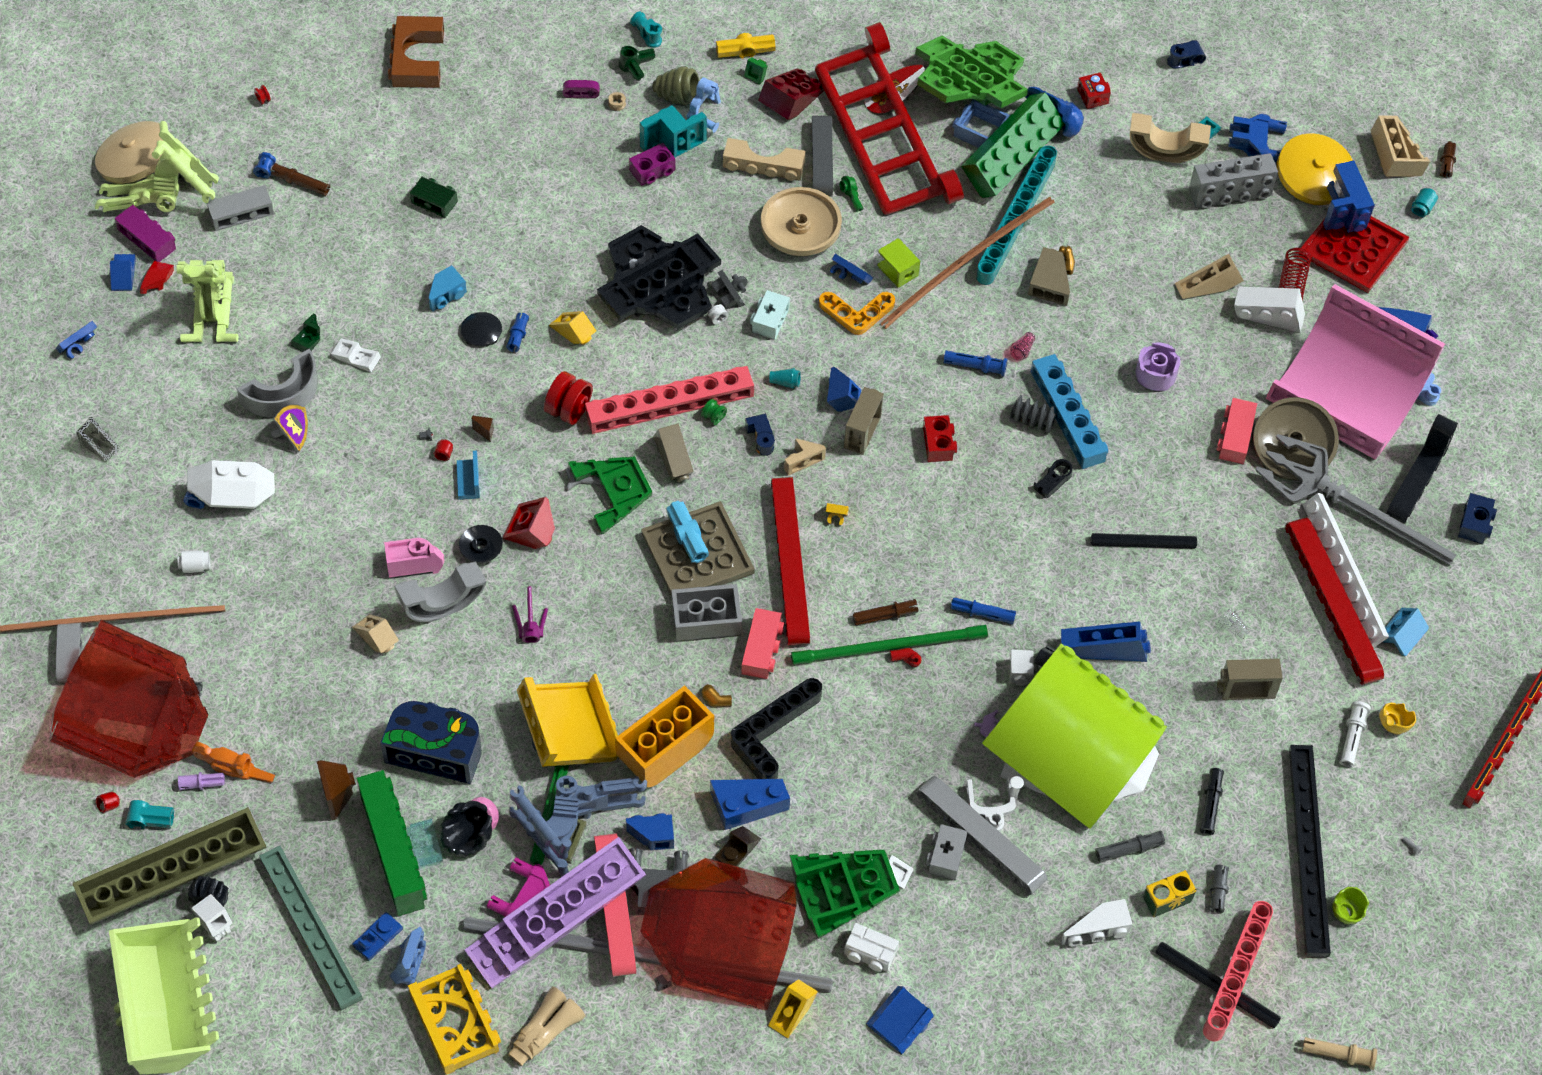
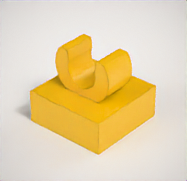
(836, 510)

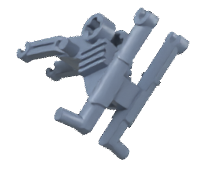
(554, 834)

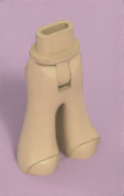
(536, 1035)

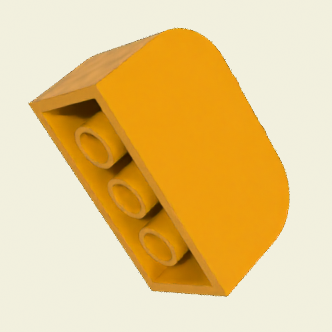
(666, 737)

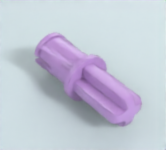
(200, 780)

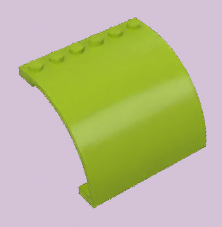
(1075, 735)

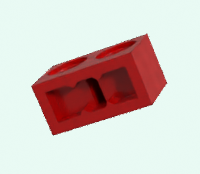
(936, 439)

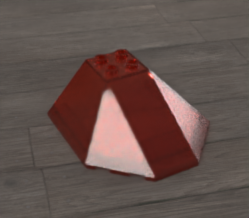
(128, 704)
(721, 930)

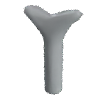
(589, 480)

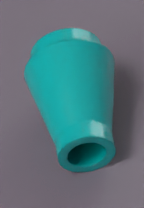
(788, 377)

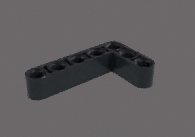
(1423, 468)
(771, 724)

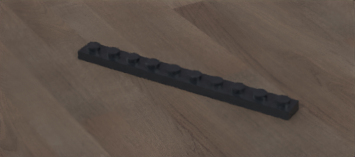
(1309, 851)

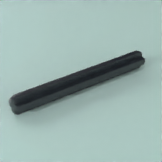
(1143, 540)

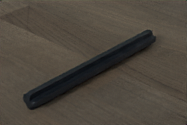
(1214, 982)

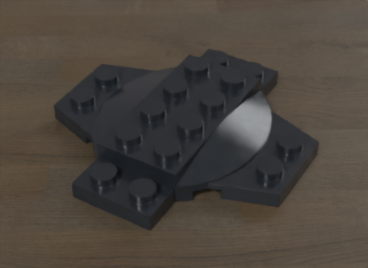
(659, 277)

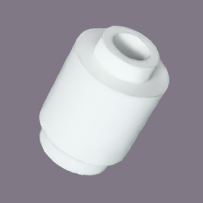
(194, 561)

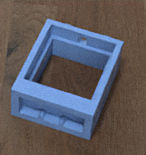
(983, 112)

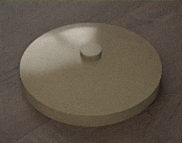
(1299, 420)

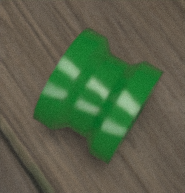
(713, 411)

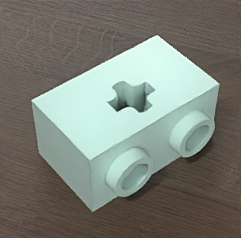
(770, 314)

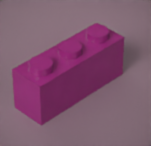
(145, 233)

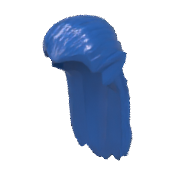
(1071, 114)

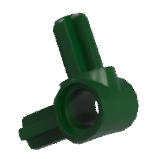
(630, 60)

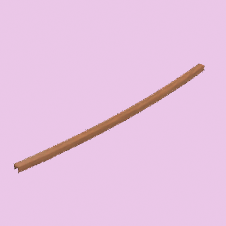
(965, 258)
(112, 617)

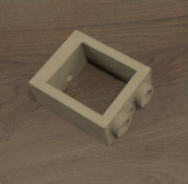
(863, 420)
(1250, 679)

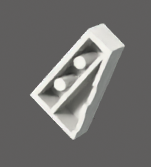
(1271, 306)

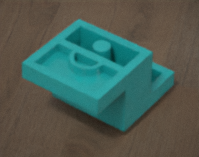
(673, 130)

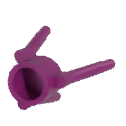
(530, 631)

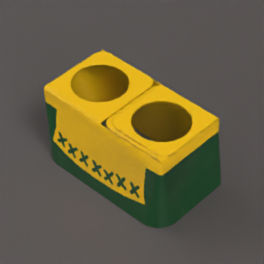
(1171, 901)

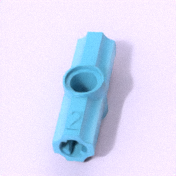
(687, 531)

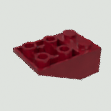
(790, 92)

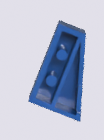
(748, 799)

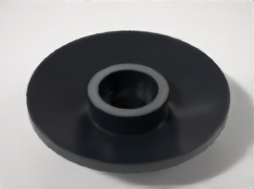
(477, 536)

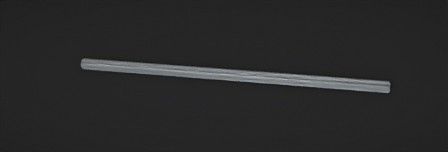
(643, 953)

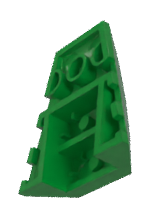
(842, 886)

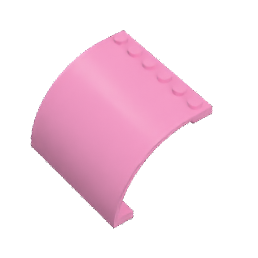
(1360, 370)

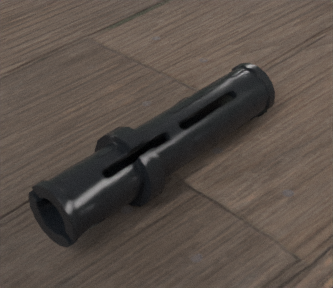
(1212, 801)

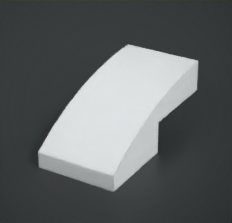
(353, 354)

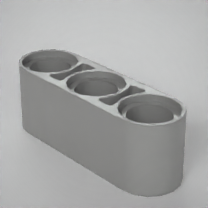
(68, 648)

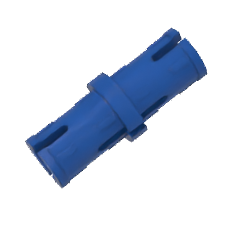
(517, 332)

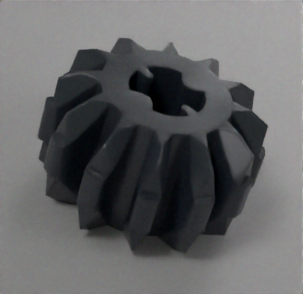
(204, 886)

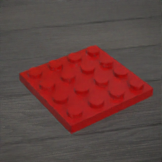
(1355, 255)

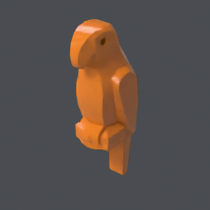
(230, 763)

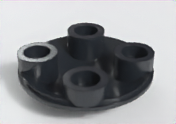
(481, 329)

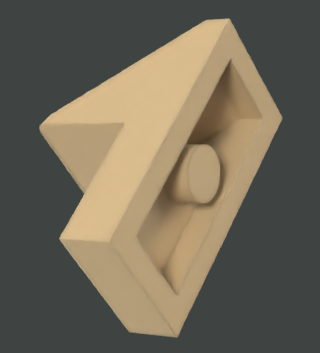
(807, 455)

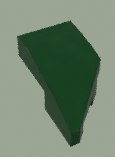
(308, 336)

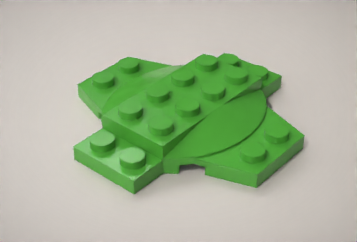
(975, 73)

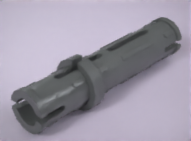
(1136, 844)

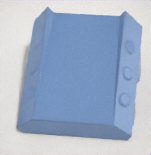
(410, 958)

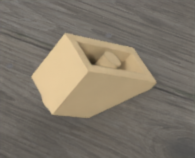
(376, 633)

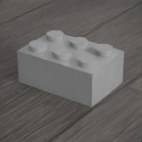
(706, 612)

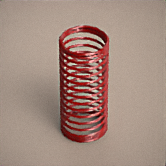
(1304, 264)

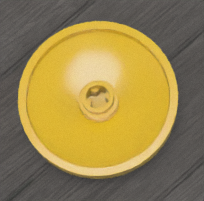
(1308, 166)

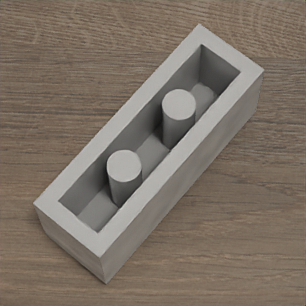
(240, 208)

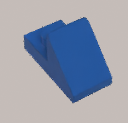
(122, 272)

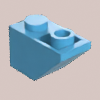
(446, 287)

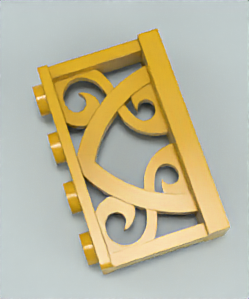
(448, 1049)

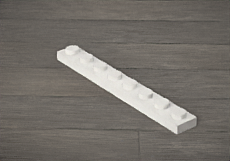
(1345, 567)

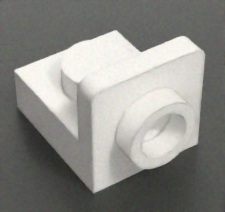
(901, 871)

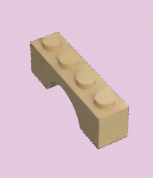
(787, 164)

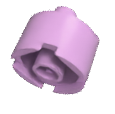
(1157, 367)

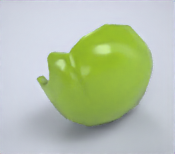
(1354, 900)

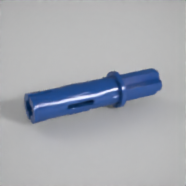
(983, 610)

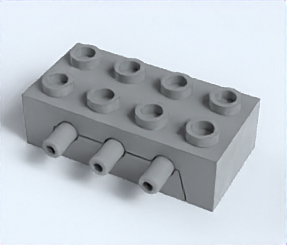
(1233, 180)

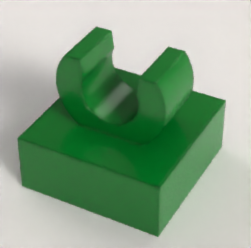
(755, 70)

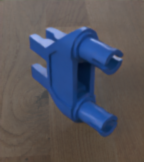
(1252, 134)

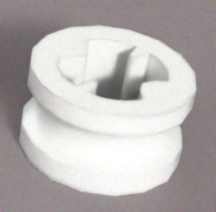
(718, 314)

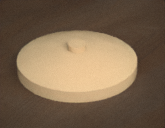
(128, 153)
(801, 221)

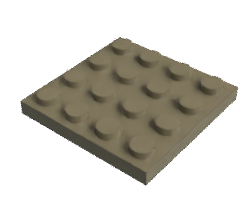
(726, 557)

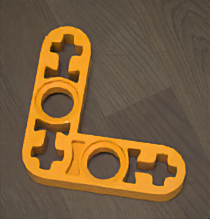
(854, 316)

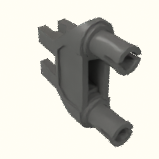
(655, 876)

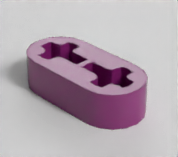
(581, 89)

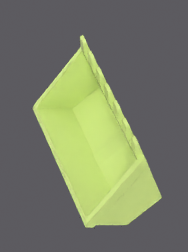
(161, 995)

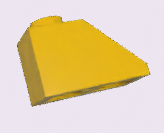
(574, 327)
(792, 1007)

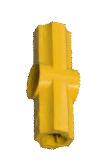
(745, 45)

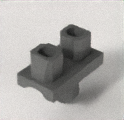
(732, 297)

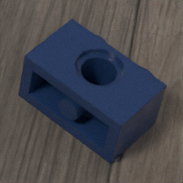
(1477, 508)

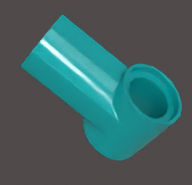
(143, 814)

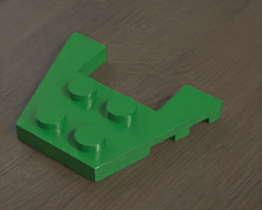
(622, 483)

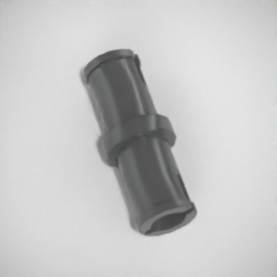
(1219, 888)

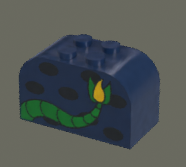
(433, 741)

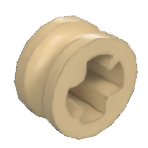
(617, 96)

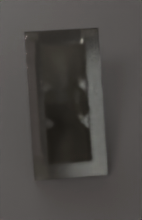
(96, 440)

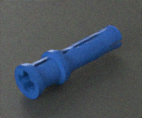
(984, 363)

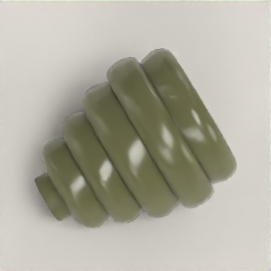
(677, 85)

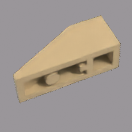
(1213, 278)

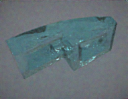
(426, 843)

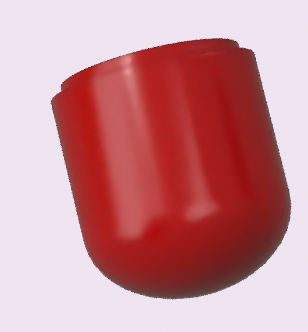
(443, 450)
(110, 801)

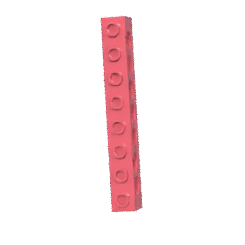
(685, 395)

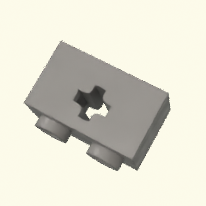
(946, 864)

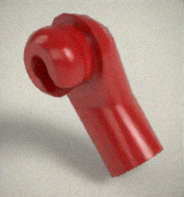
(907, 655)

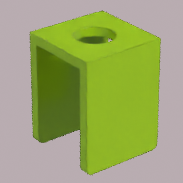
(899, 263)

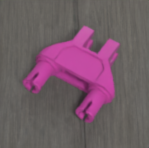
(535, 883)

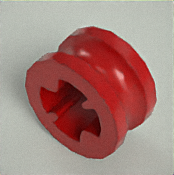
(262, 94)

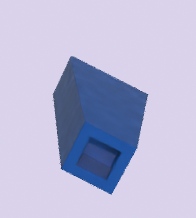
(1108, 642)

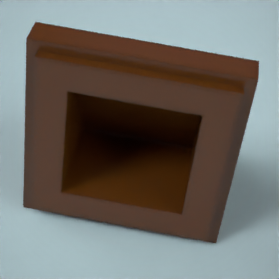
(483, 426)

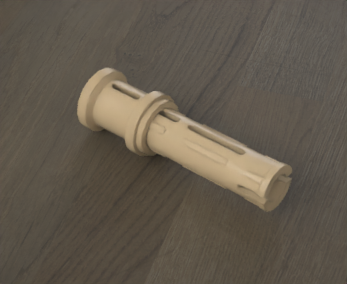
(1351, 1054)

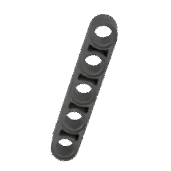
(822, 154)

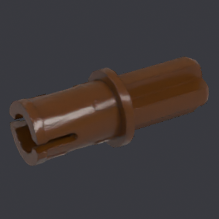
(1448, 159)

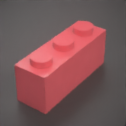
(1236, 430)
(762, 643)

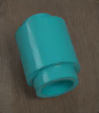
(1424, 202)

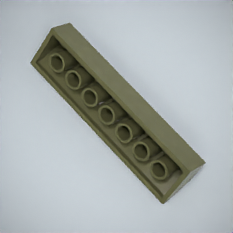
(169, 865)

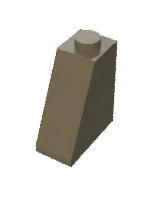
(1050, 278)
(673, 452)

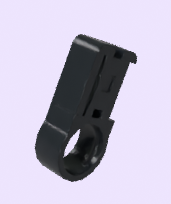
(1053, 481)

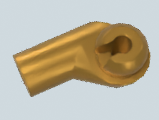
(1069, 258)

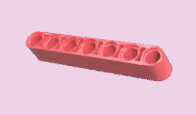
(618, 925)
(1236, 979)

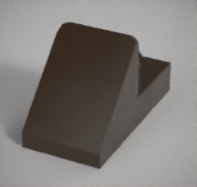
(738, 847)

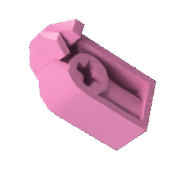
(412, 557)

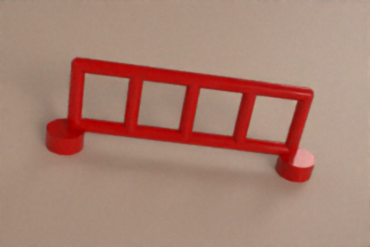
(942, 184)

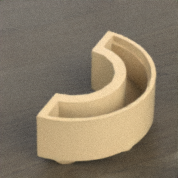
(1165, 145)

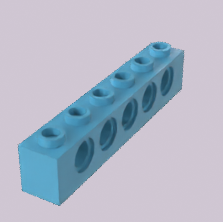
(1069, 421)

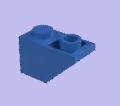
(842, 391)
(652, 831)

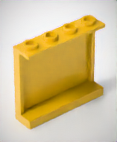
(569, 721)

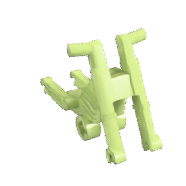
(164, 182)
(207, 293)

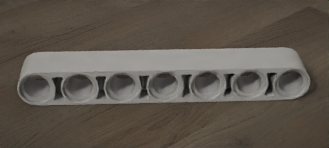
(982, 834)

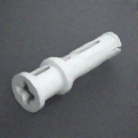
(1355, 725)

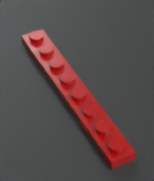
(1505, 743)

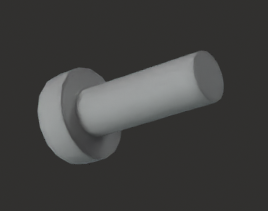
(1416, 849)

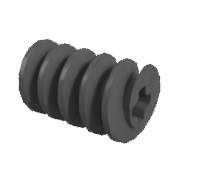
(1033, 414)

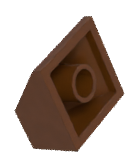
(336, 785)

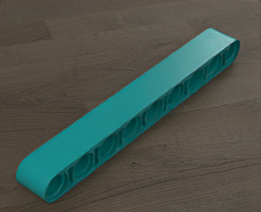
(1024, 200)

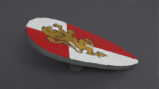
(905, 83)

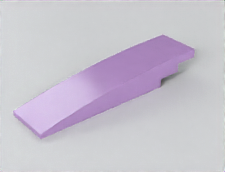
(554, 912)

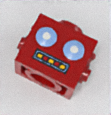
(1094, 90)

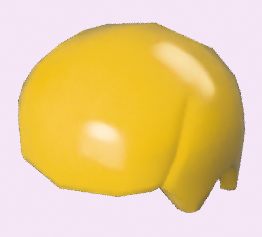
(1404, 719)

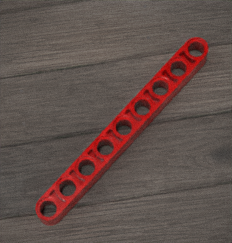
(790, 561)
(1337, 604)

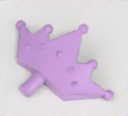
(987, 724)

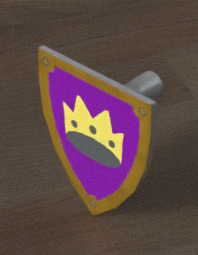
(293, 424)

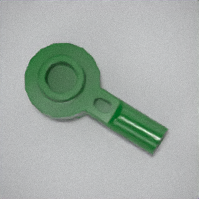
(849, 186)

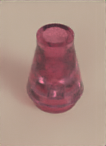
(1021, 348)

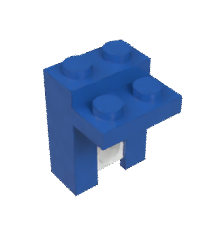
(1350, 201)

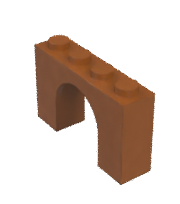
(408, 32)

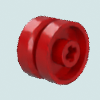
(568, 397)

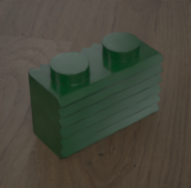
(433, 196)

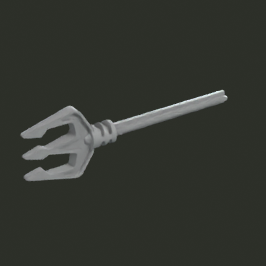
(1316, 480)

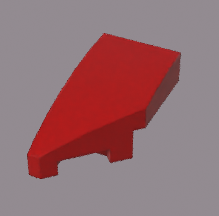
(156, 276)

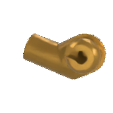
(713, 697)

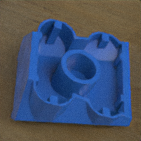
(900, 1019)

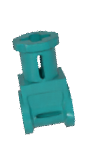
(649, 29)

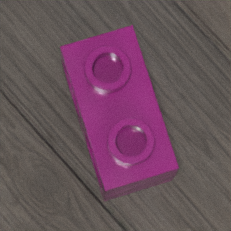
(652, 164)

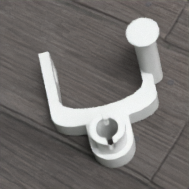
(997, 813)

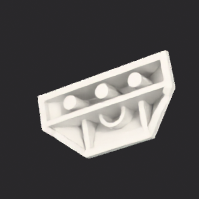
(231, 484)

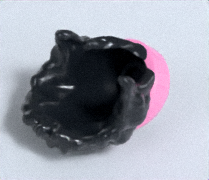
(469, 826)

